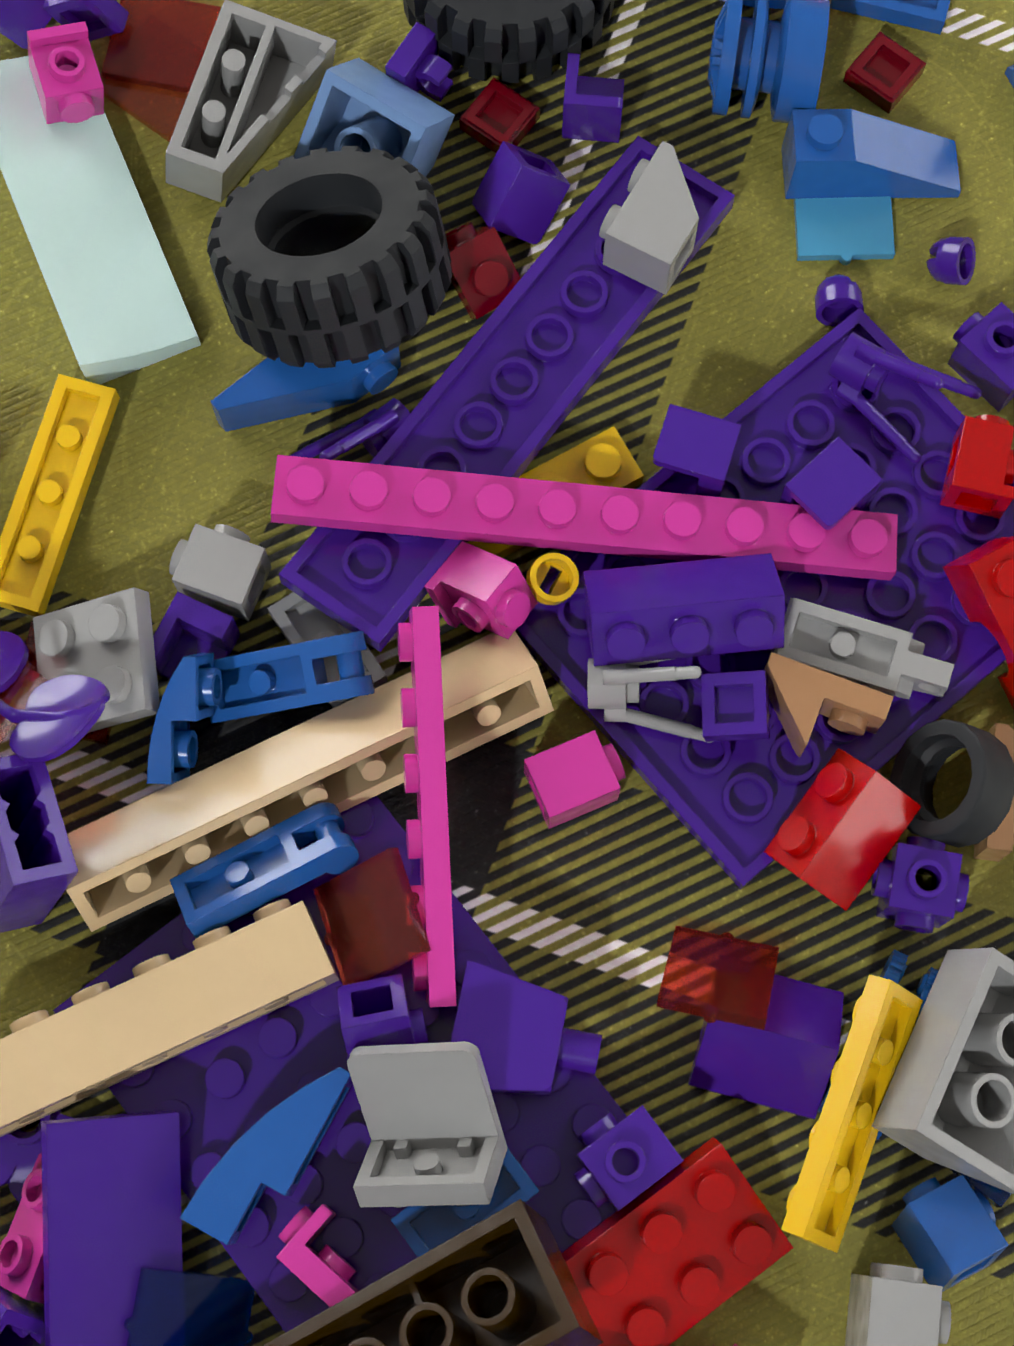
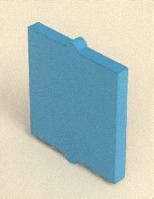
(844, 229)

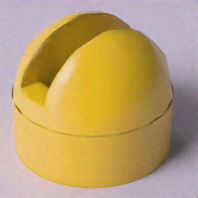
(564, 584)

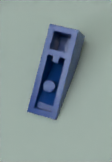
(864, 156)
(285, 391)

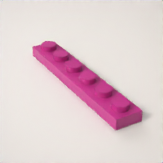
(426, 776)

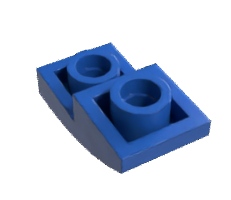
(187, 698)

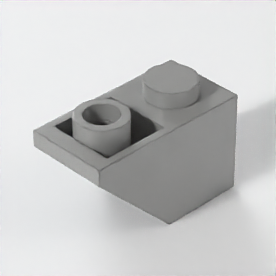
(654, 226)

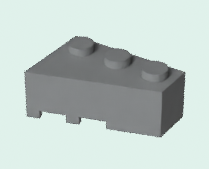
(243, 97)

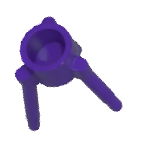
(866, 366)
(371, 430)

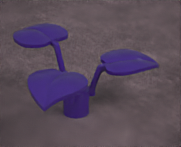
(56, 710)

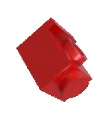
(980, 467)

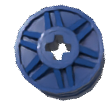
(769, 56)

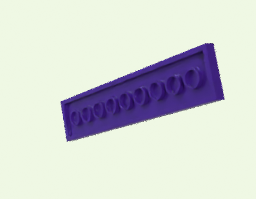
(497, 401)

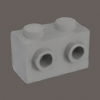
(896, 1309)

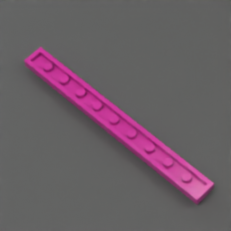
(577, 517)

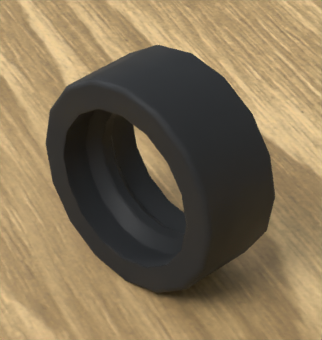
(988, 793)

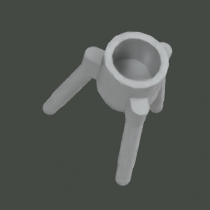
(618, 684)

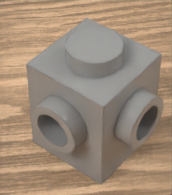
(220, 569)

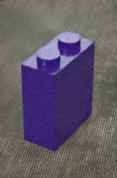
(33, 845)

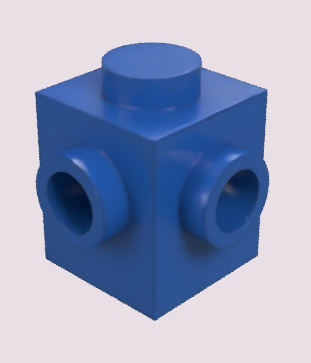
(949, 1231)

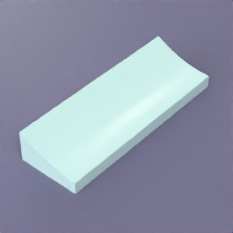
(89, 235)

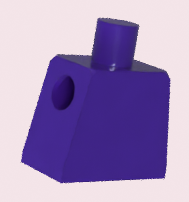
(520, 1032)

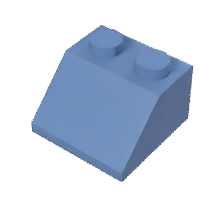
(374, 111)

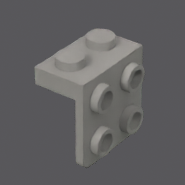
(427, 1125)

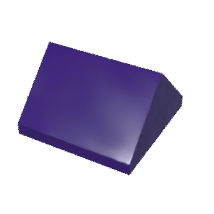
(782, 1064)

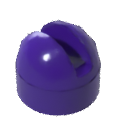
(953, 260)
(837, 299)

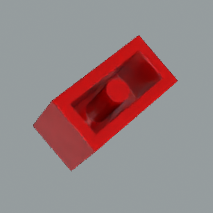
(842, 828)

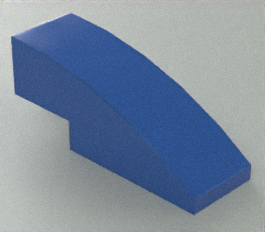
(268, 1154)

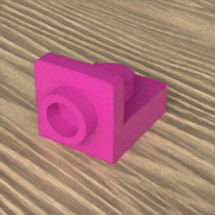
(324, 1271)

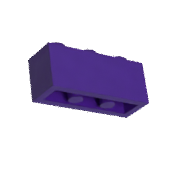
(684, 609)

